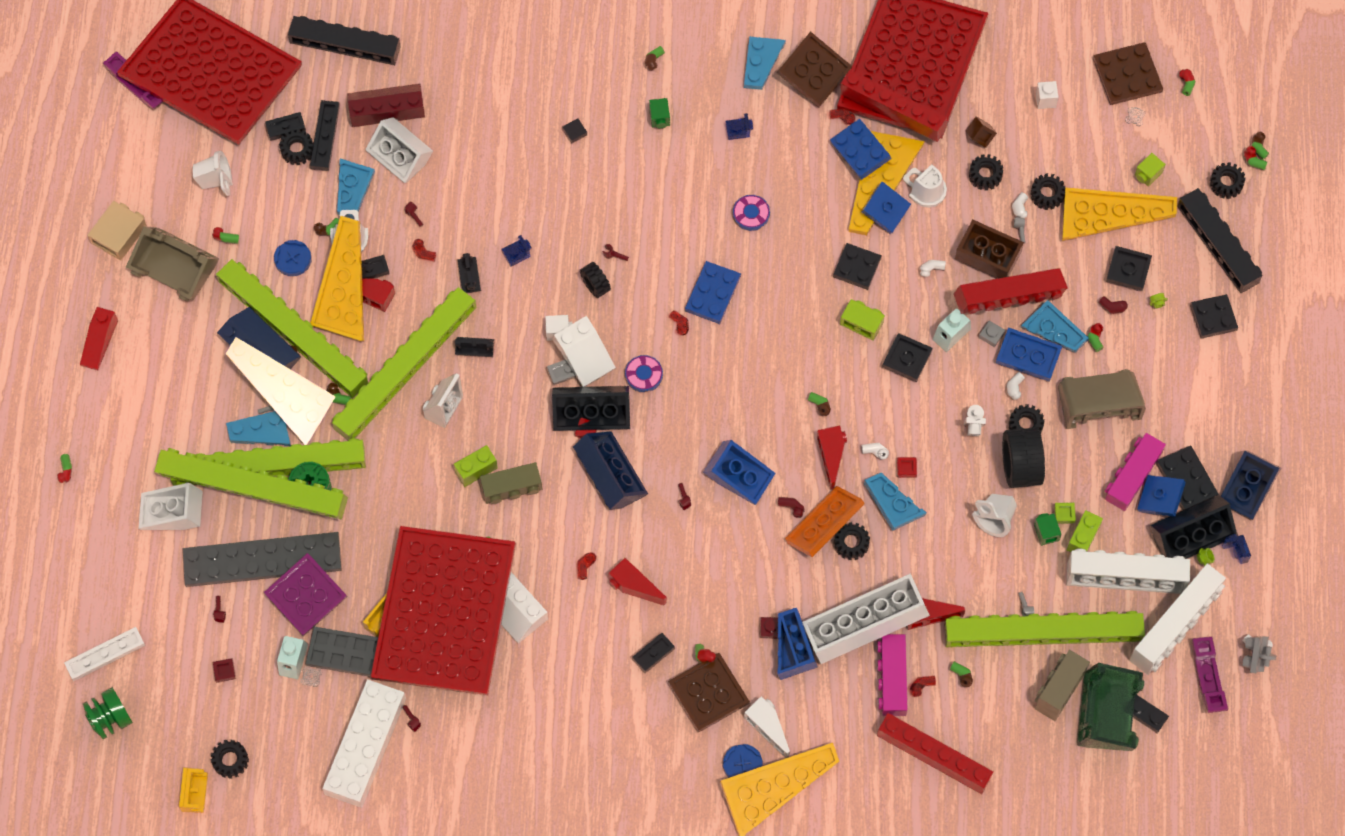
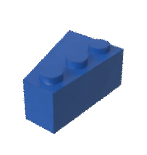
(793, 645)

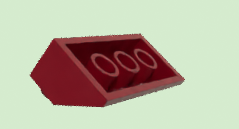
(381, 104)

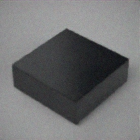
(574, 130)

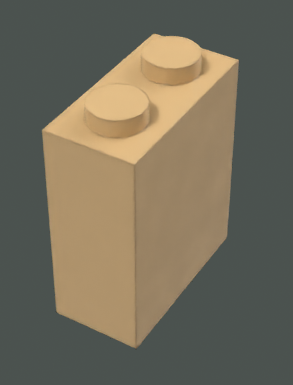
(117, 230)

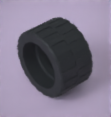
(1023, 457)

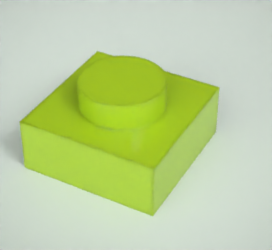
(1065, 513)

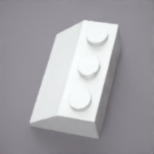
(398, 149)
(521, 611)

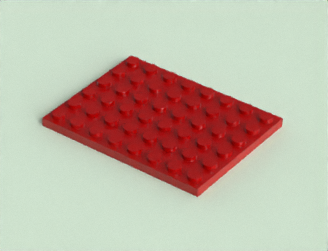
(918, 52)
(210, 69)
(443, 610)

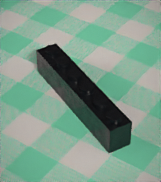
(344, 40)
(1220, 240)

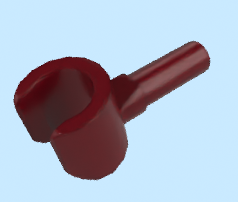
(410, 208)
(612, 253)
(685, 502)
(219, 616)
(414, 723)

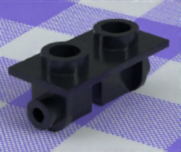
(469, 273)
(474, 346)

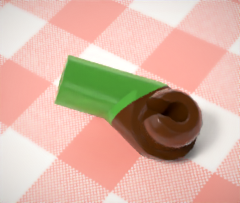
(652, 56)
(1257, 143)
(324, 230)
(340, 399)
(822, 403)
(964, 674)

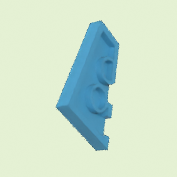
(760, 60)
(353, 185)
(1055, 327)
(263, 429)
(893, 504)

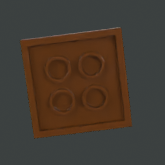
(814, 69)
(1128, 73)
(708, 692)

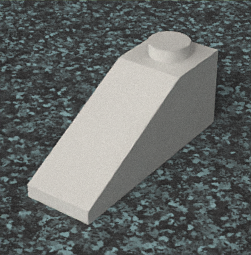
(766, 722)

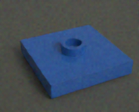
(886, 207)
(1161, 495)

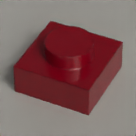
(769, 627)
(224, 670)

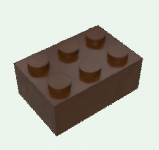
(989, 250)

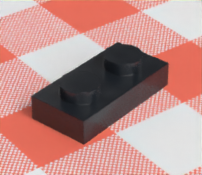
(279, 126)
(374, 267)
(653, 652)
(1149, 714)

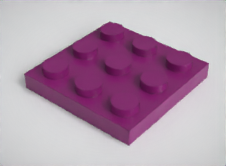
(305, 594)

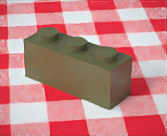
(511, 483)

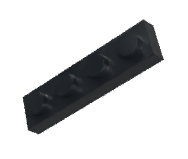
(325, 135)

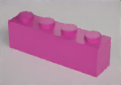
(1135, 471)
(893, 675)

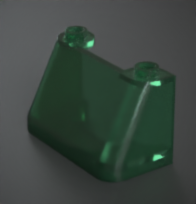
(1108, 708)

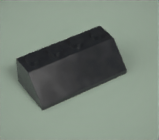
(604, 405)
(1195, 528)

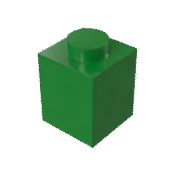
(659, 113)
(1047, 529)

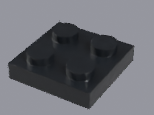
(857, 266)
(1129, 268)
(1214, 316)
(907, 357)

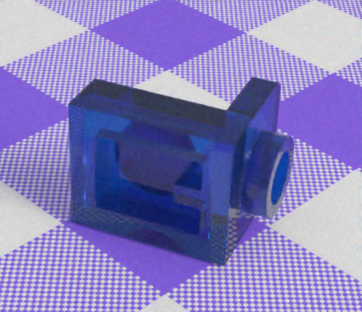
(739, 128)
(517, 251)
(1240, 547)

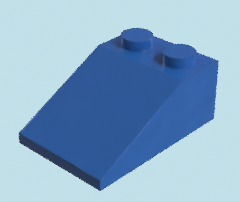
(739, 471)

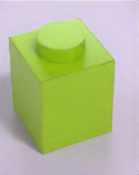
(1149, 169)

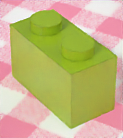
(862, 319)
(475, 465)
(1085, 532)

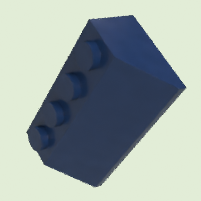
(257, 333)
(609, 469)

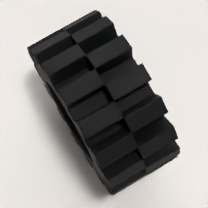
(294, 137)
(990, 163)
(1232, 171)
(1042, 200)
(595, 279)
(1029, 412)
(854, 530)
(221, 750)

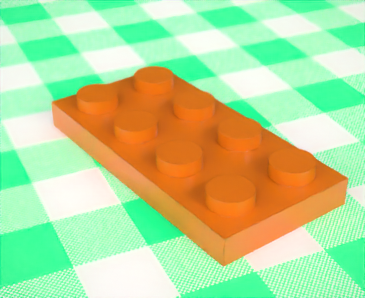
(824, 521)

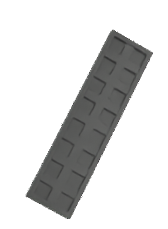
(258, 558)
(342, 651)

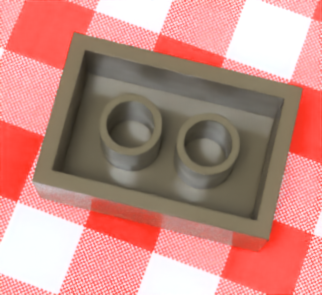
(1061, 684)

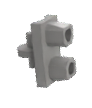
(1261, 654)

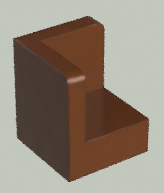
(981, 132)

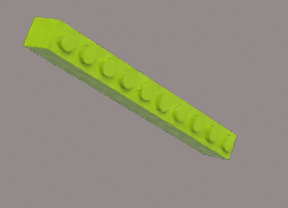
(292, 328)
(404, 364)
(282, 460)
(251, 484)
(1044, 629)

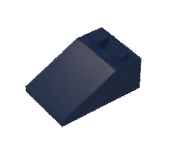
(1250, 484)

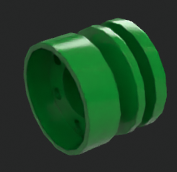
(311, 472)
(107, 713)

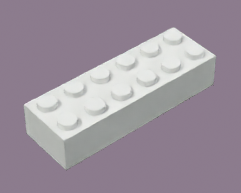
(1128, 571)
(865, 618)
(1178, 620)
(364, 743)

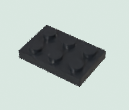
(1187, 466)

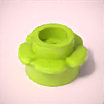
(1158, 300)
(1205, 556)

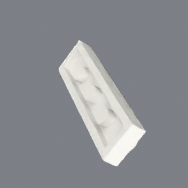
(104, 654)

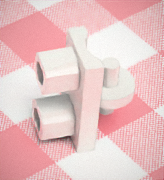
(975, 420)

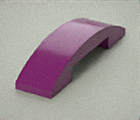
(113, 64)
(1208, 675)

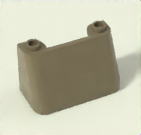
(171, 261)
(1100, 397)

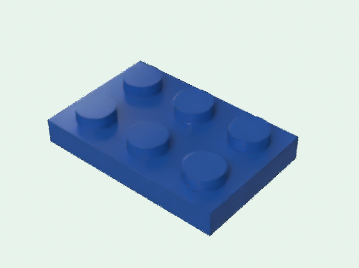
(860, 149)
(713, 292)
(1029, 354)

